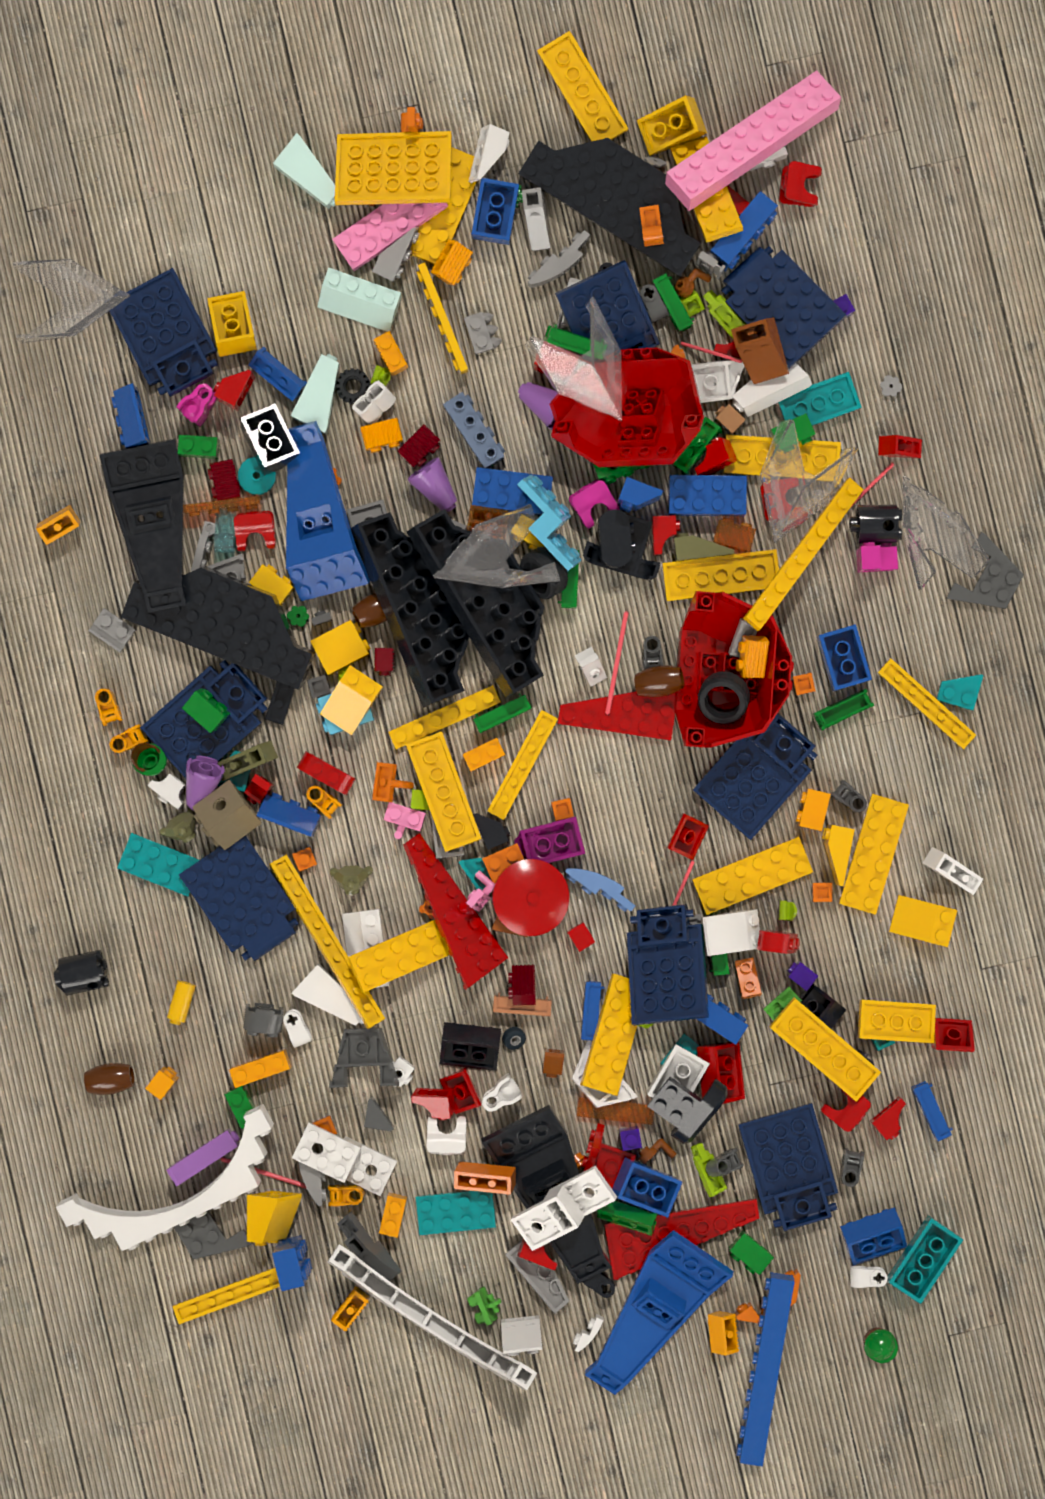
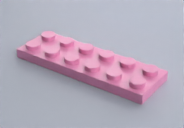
(381, 229)

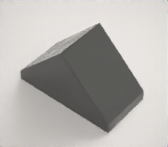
(376, 1117)

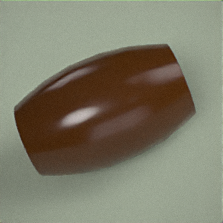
(368, 612)
(659, 681)
(109, 1078)

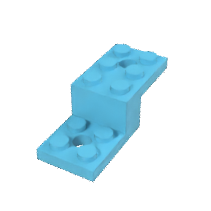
(550, 521)

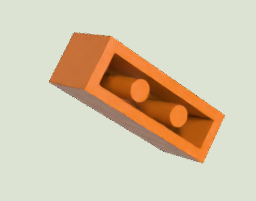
(485, 1178)

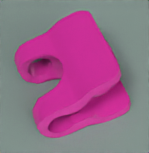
(195, 407)
(587, 497)

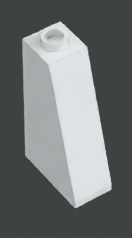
(758, 396)
(327, 994)

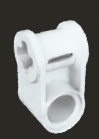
(298, 1031)
(864, 1277)

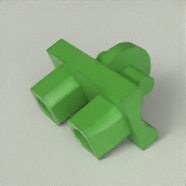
(776, 1006)
(487, 1306)

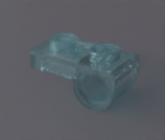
(224, 533)

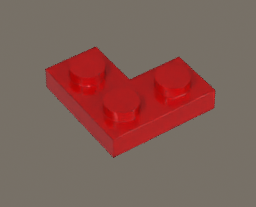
(593, 1147)

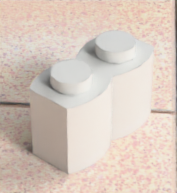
(374, 402)

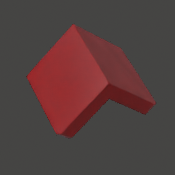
(581, 936)

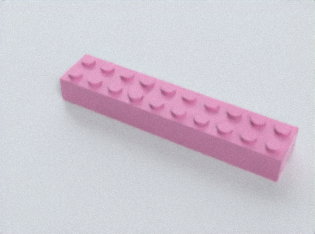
(752, 140)

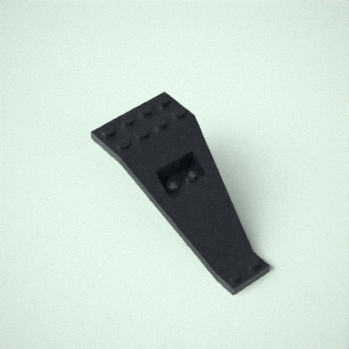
(142, 483)
(542, 1158)

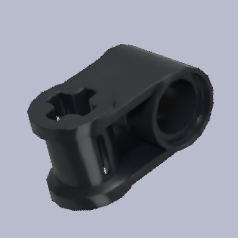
(596, 1282)

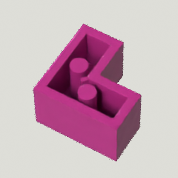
(876, 558)

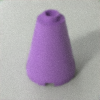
(537, 400)
(434, 484)
(201, 778)

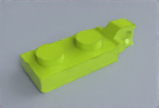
(723, 312)
(713, 1185)

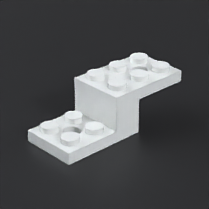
(344, 1159)
(563, 1208)

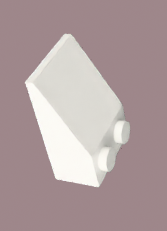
(731, 932)
(682, 1067)

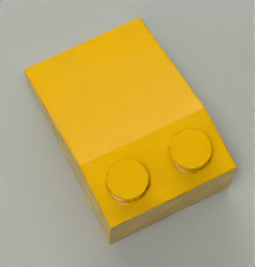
(672, 125)
(231, 324)
(351, 700)
(838, 847)
(923, 920)

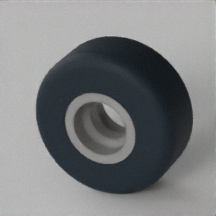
(513, 1032)

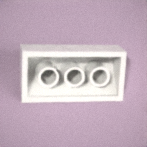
(363, 931)

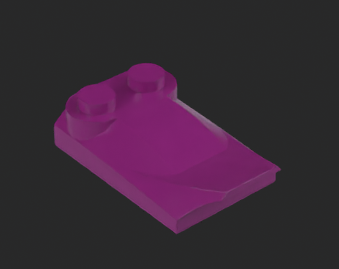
(552, 841)

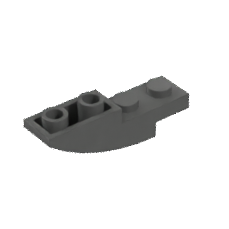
(365, 1249)

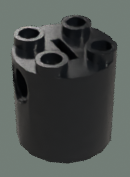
(870, 521)
(81, 973)

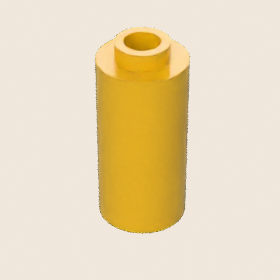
(181, 1002)

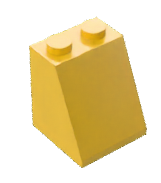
(270, 1215)

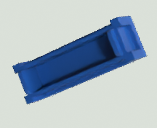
(277, 374)
(591, 1009)
(931, 1111)

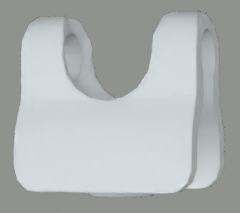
(505, 1092)
(446, 1143)

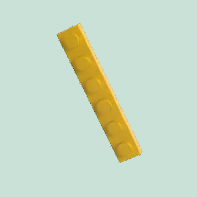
(438, 311)
(926, 703)
(444, 717)
(522, 764)
(226, 1295)

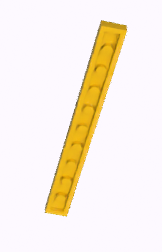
(803, 554)
(325, 940)

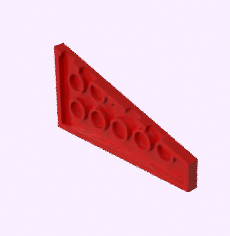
(628, 715)

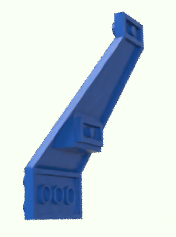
(324, 554)
(664, 1295)

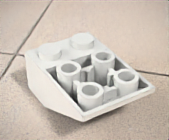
(521, 1335)

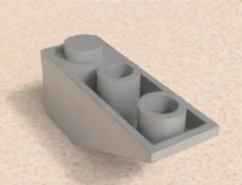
(536, 218)
(391, 260)

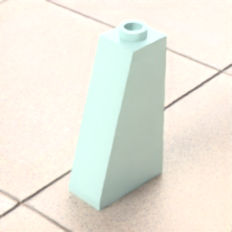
(305, 171)
(318, 394)

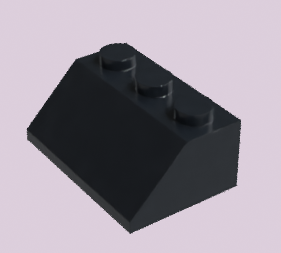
(269, 439)
(822, 1005)
(470, 1046)

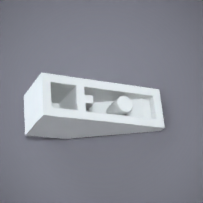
(490, 147)
(952, 870)

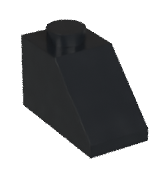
(491, 831)

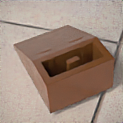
(761, 350)

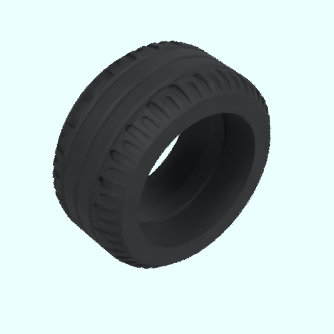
(540, 557)
(719, 715)

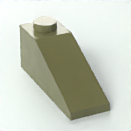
(693, 547)
(248, 759)

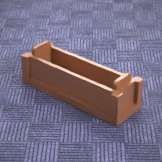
(503, 1004)

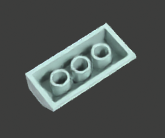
(359, 299)

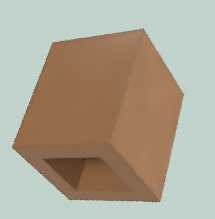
(729, 419)

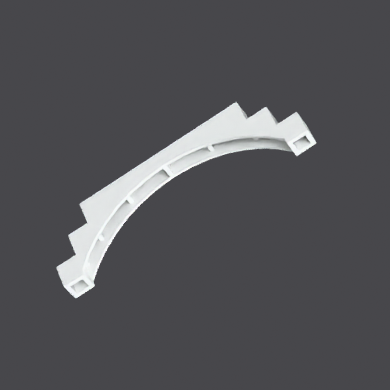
(139, 1226)
(430, 1321)

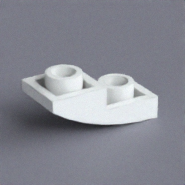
(585, 1337)

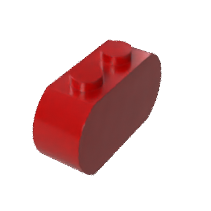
(326, 773)
(778, 941)

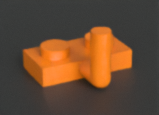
(385, 782)

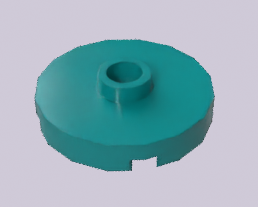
(249, 483)

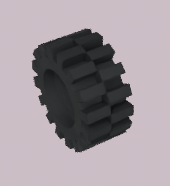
(349, 375)

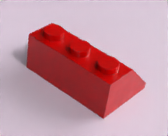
(725, 1067)

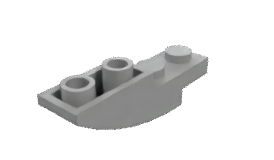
(555, 267)
(313, 1182)

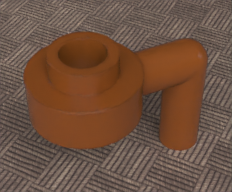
(685, 285)
(647, 1153)

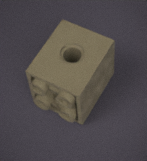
(226, 815)

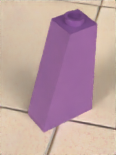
(203, 1156)

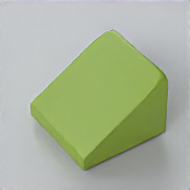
(692, 303)
(418, 800)

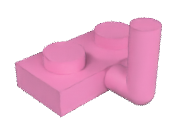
(404, 818)
(479, 898)

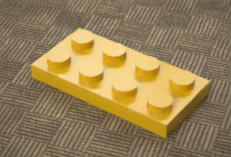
(896, 1021)

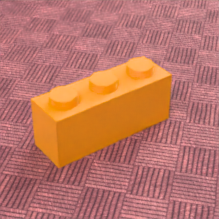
(260, 1068)

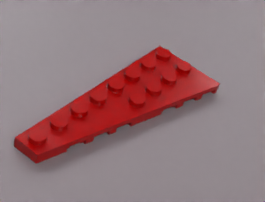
(466, 935)
(630, 1248)

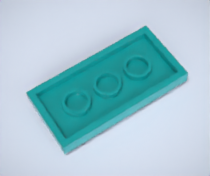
(822, 400)
(156, 863)
(455, 1212)

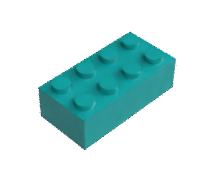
(924, 1259)

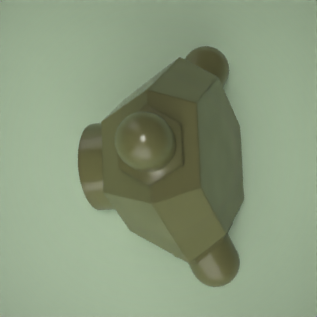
(181, 827)
(351, 877)

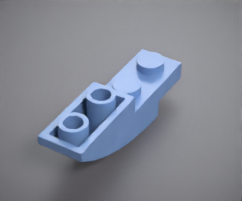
(594, 882)

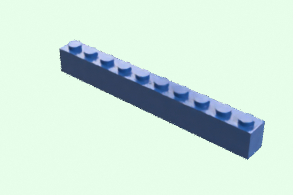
(766, 1369)

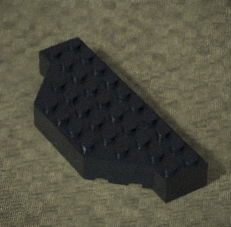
(608, 189)
(414, 607)
(497, 620)
(230, 623)

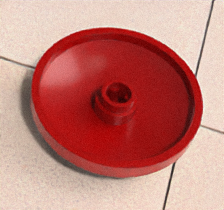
(530, 897)

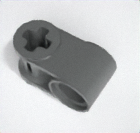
(654, 305)
(652, 656)
(848, 796)
(727, 1163)
(851, 1165)

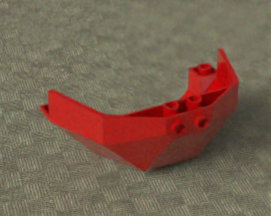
(658, 414)
(704, 651)

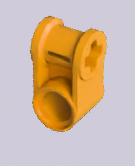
(108, 708)
(129, 739)
(324, 801)
(343, 1195)

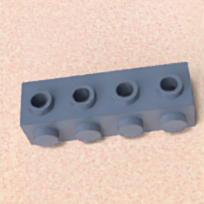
(473, 430)

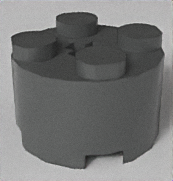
(263, 1019)

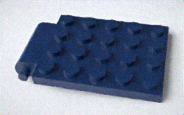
(782, 291)
(618, 302)
(165, 334)
(185, 738)
(757, 775)
(241, 899)
(666, 966)
(790, 1166)

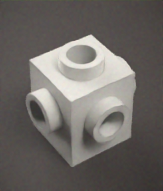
(406, 1069)

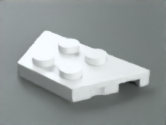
(717, 379)
(597, 1097)

